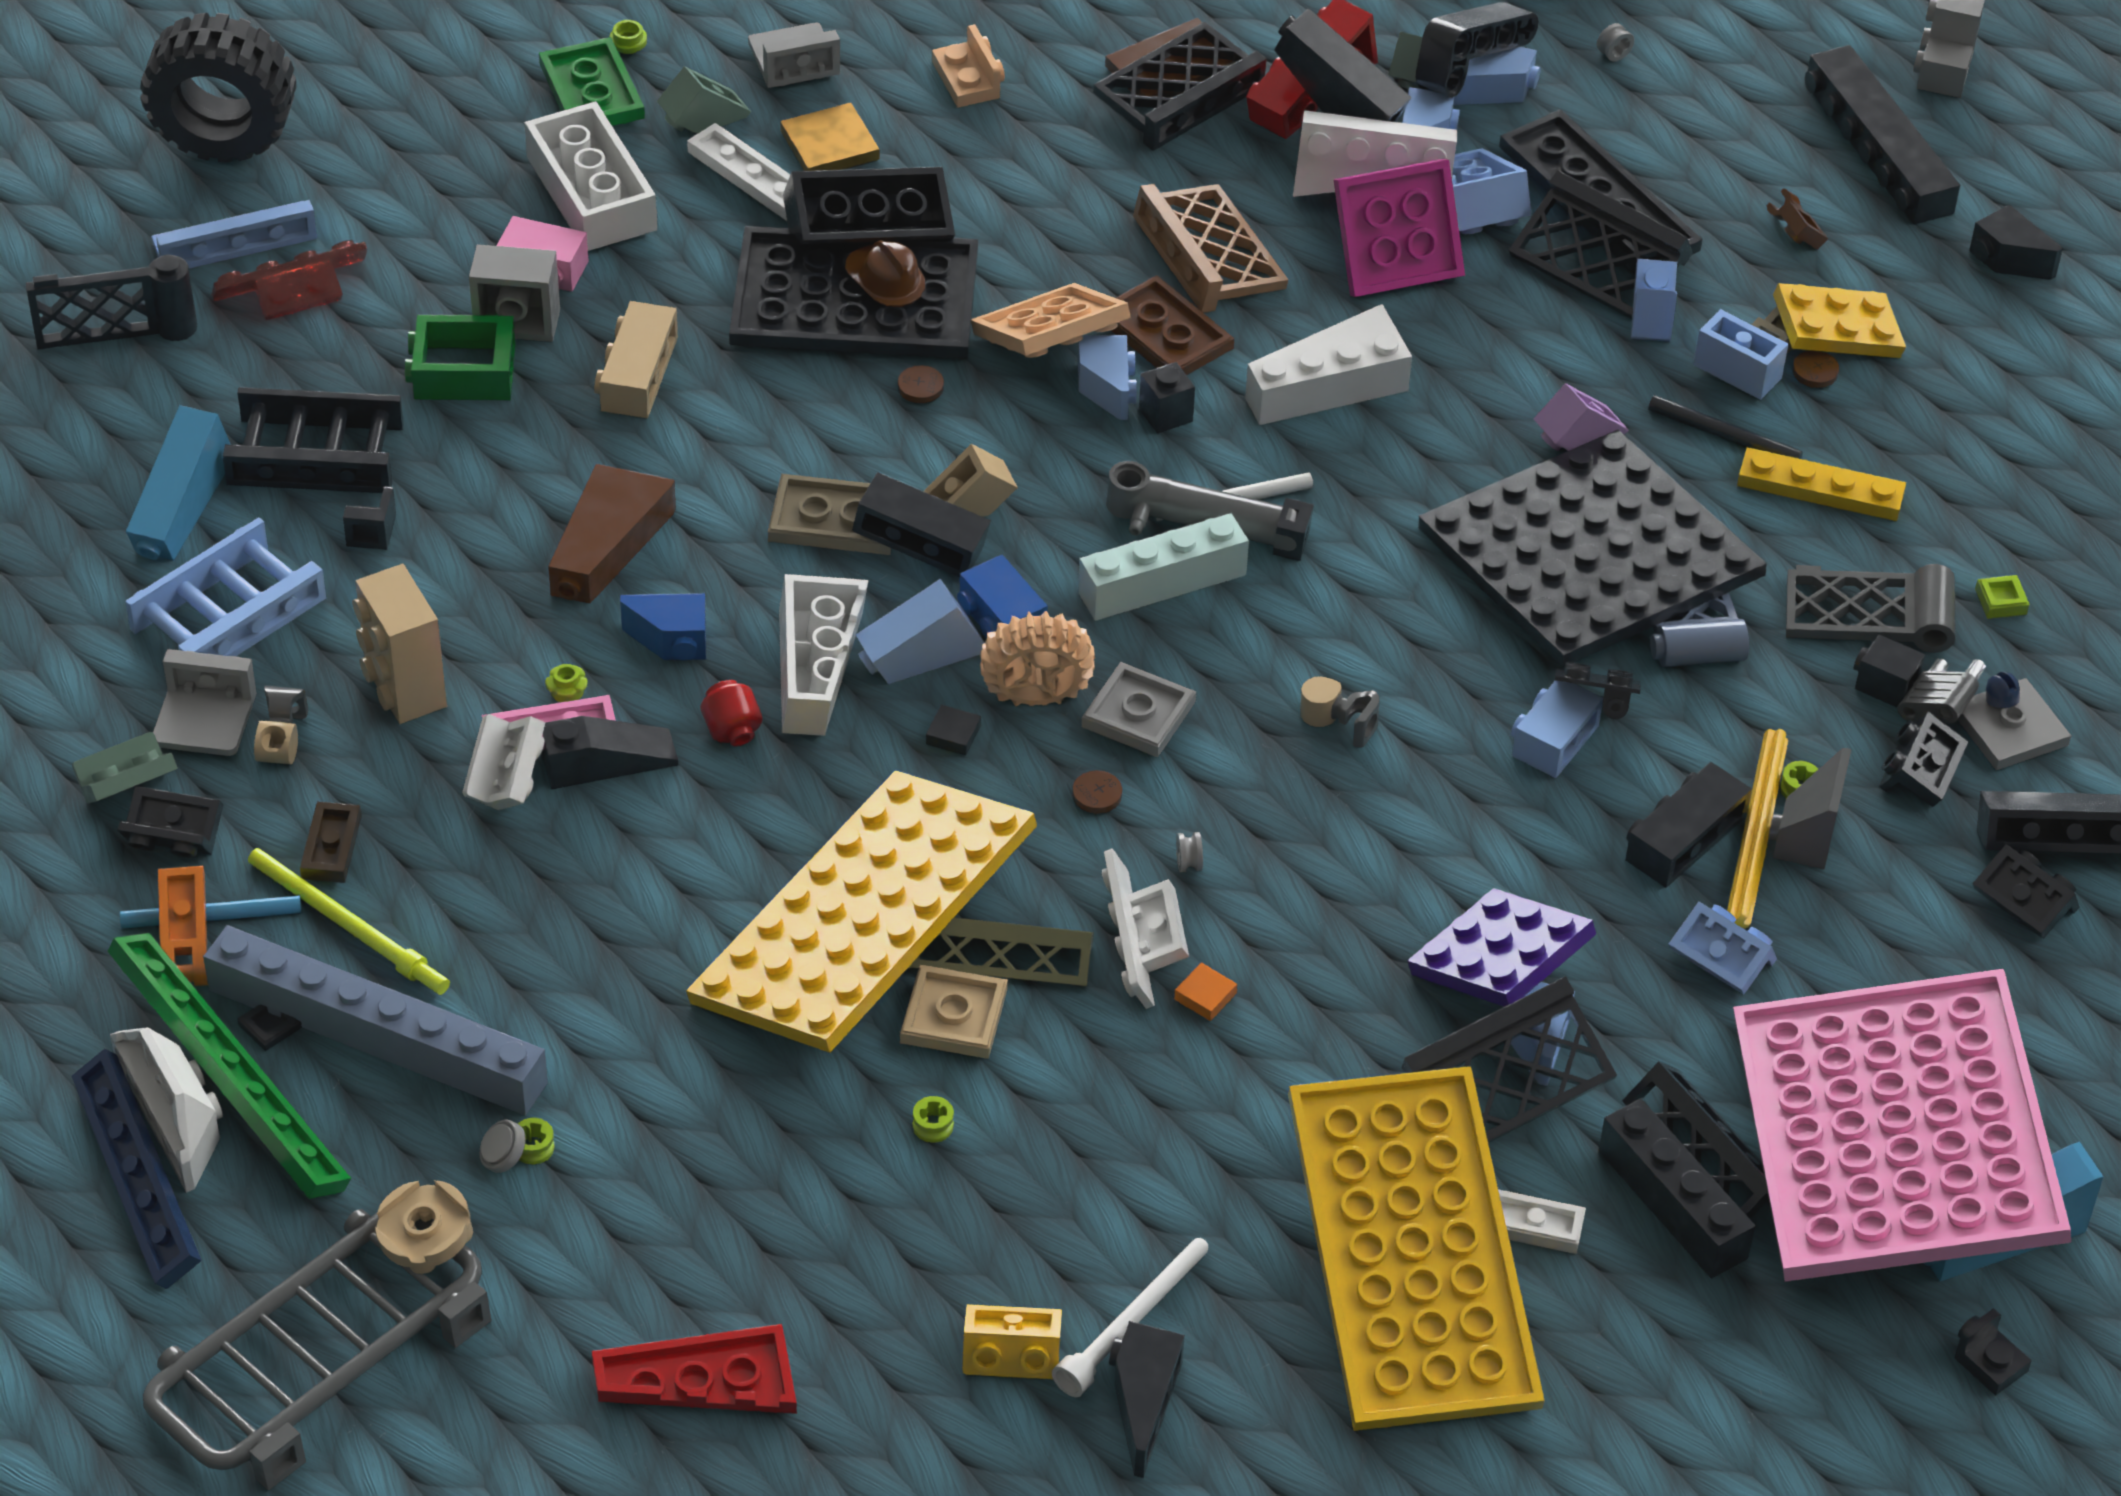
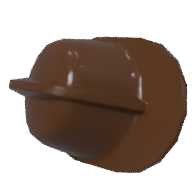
(887, 273)

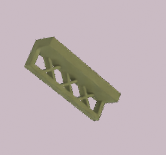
(1015, 934)

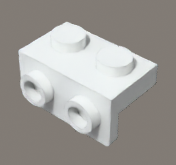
(504, 761)

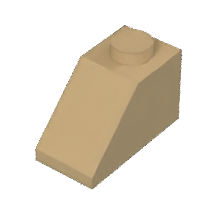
(974, 482)

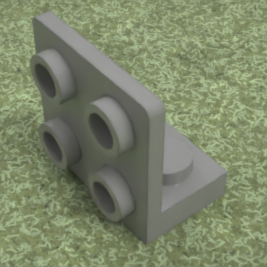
(796, 54)

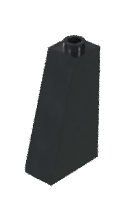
(1337, 73)

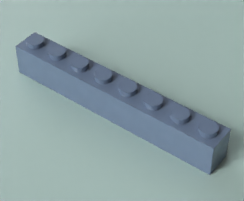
(377, 1020)

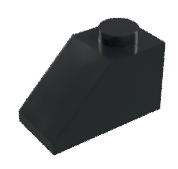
(2015, 245)

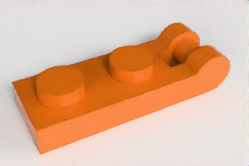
(184, 918)

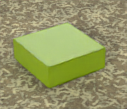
(2002, 596)

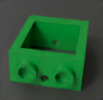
(462, 380)

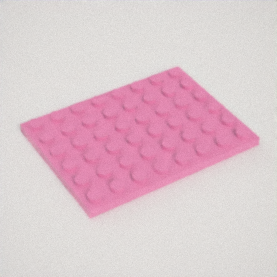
(1899, 1126)

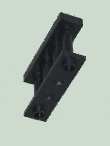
(313, 468)

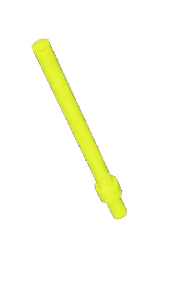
(407, 962)

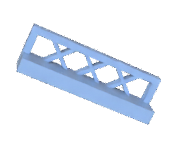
(239, 235)

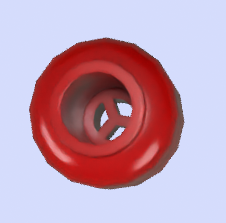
(731, 712)

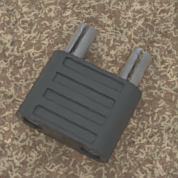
(1941, 692)

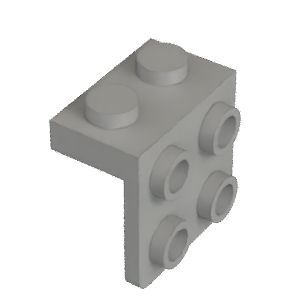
(205, 702)

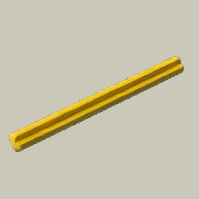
(1757, 827)

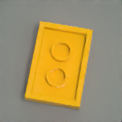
(1839, 320)

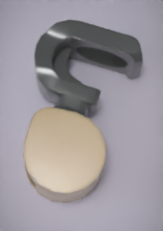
(1324, 703)
(278, 738)

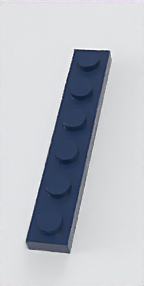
(136, 1169)

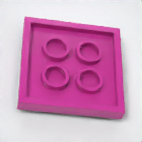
(1399, 227)

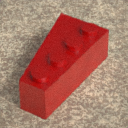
(1279, 97)

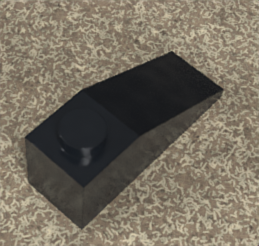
(601, 749)
(1144, 1381)

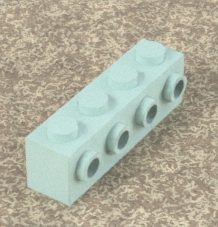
(1163, 566)

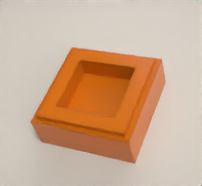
(1205, 991)

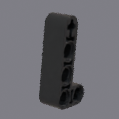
(1469, 34)

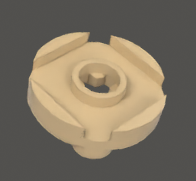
(427, 1247)

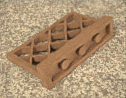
(1185, 251)

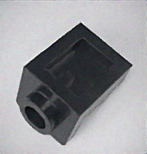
(1989, 1353)

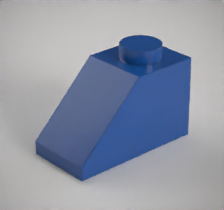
(667, 624)

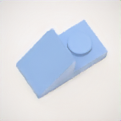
(1654, 300)

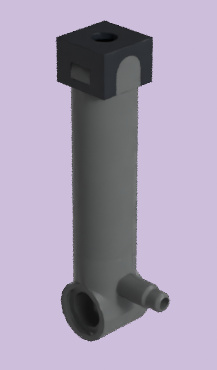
(1137, 495)

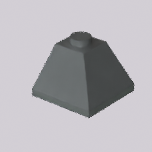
(1810, 815)

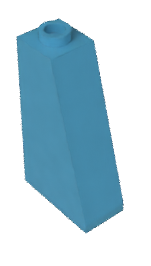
(179, 484)
(2079, 1187)

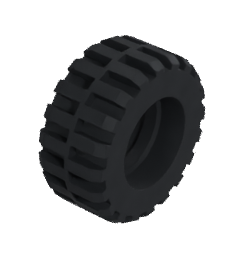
(228, 52)

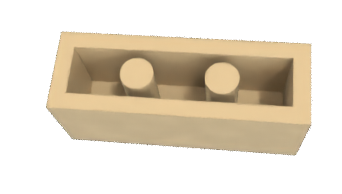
(637, 359)

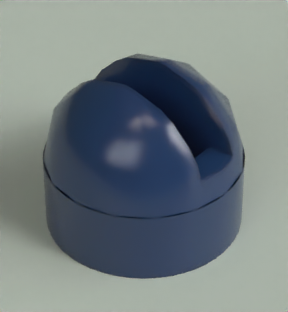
(2003, 690)

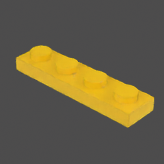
(1821, 484)

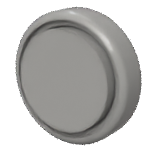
(502, 1146)

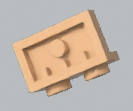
(969, 69)

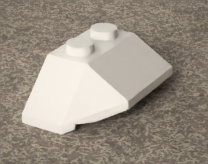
(171, 1100)

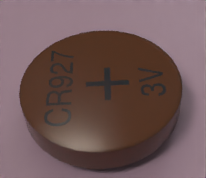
(1815, 369)
(920, 384)
(1097, 792)

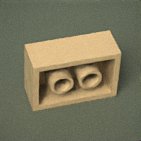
(400, 644)

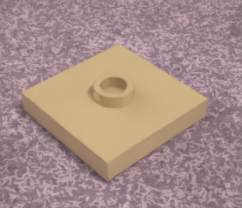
(954, 1011)

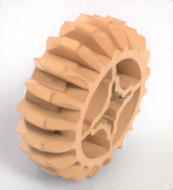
(1037, 660)

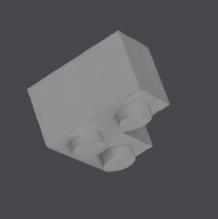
(1948, 45)

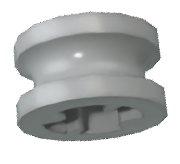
(1615, 42)
(1189, 852)

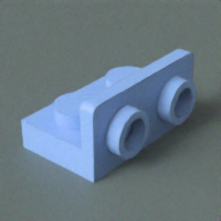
(1722, 947)

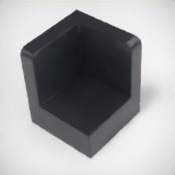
(370, 525)

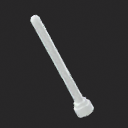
(1077, 1371)

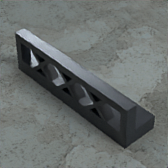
(1709, 1125)

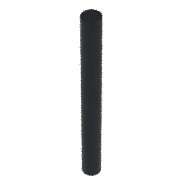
(1720, 428)

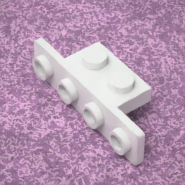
(1147, 927)

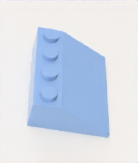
(1488, 191)

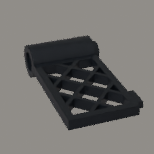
(164, 289)

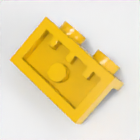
(1011, 1341)

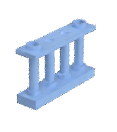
(244, 626)

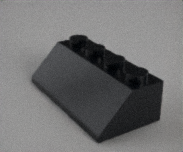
(868, 205)

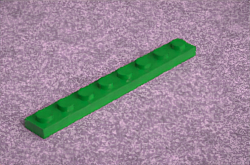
(229, 1065)

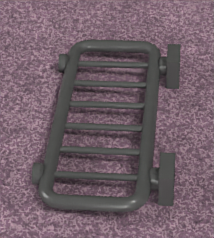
(277, 1445)

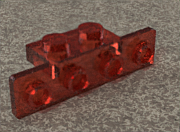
(294, 284)

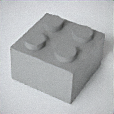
(517, 285)

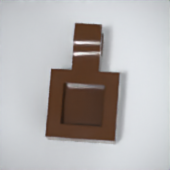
(1800, 225)

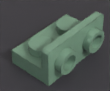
(122, 767)

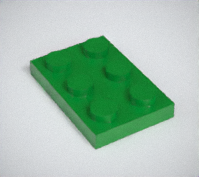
(592, 74)

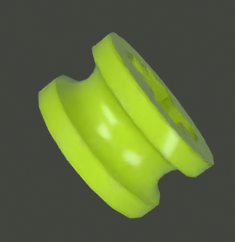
(1792, 773)
(933, 1131)
(540, 1151)

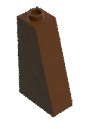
(607, 529)

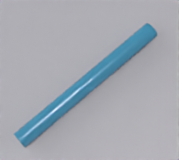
(220, 911)

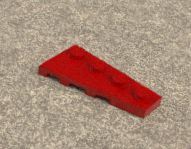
(712, 1371)

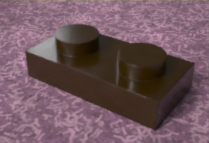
(330, 842)

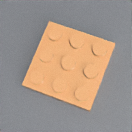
(1051, 319)

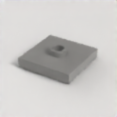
(1139, 709)
(2014, 732)

